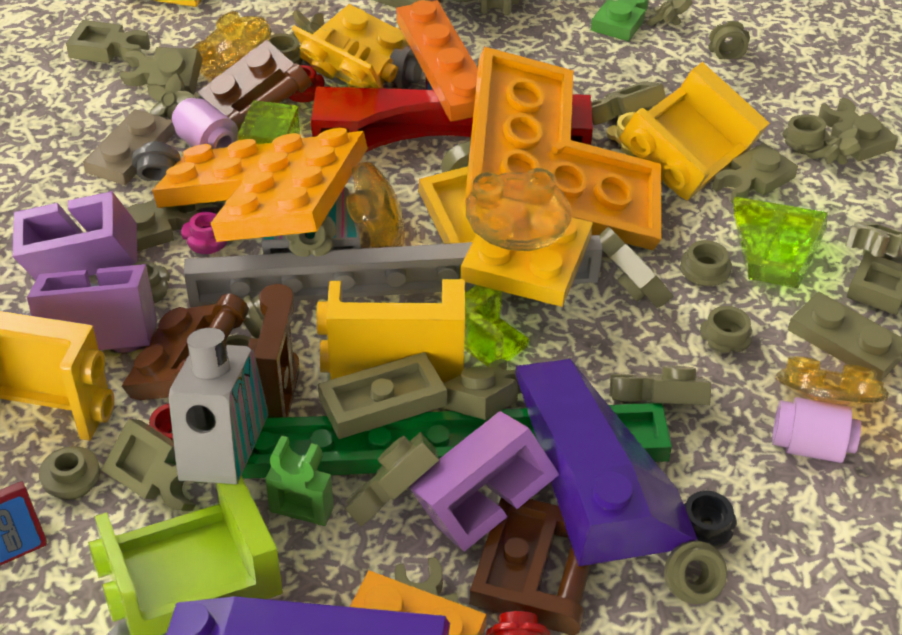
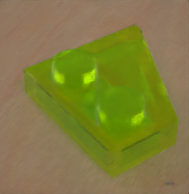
(777, 239)

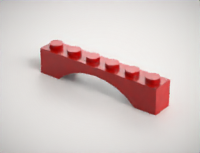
(409, 114)

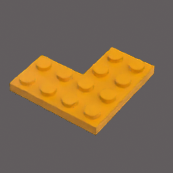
(526, 125)
(266, 186)

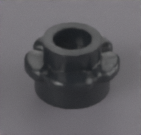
(718, 511)

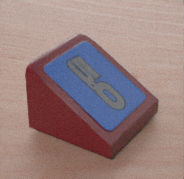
(18, 524)

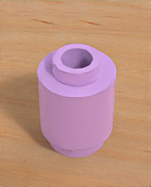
(202, 123)
(816, 429)

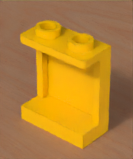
(694, 131)
(381, 333)
(55, 367)

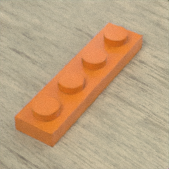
(440, 56)

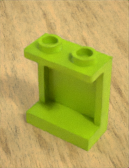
(186, 559)

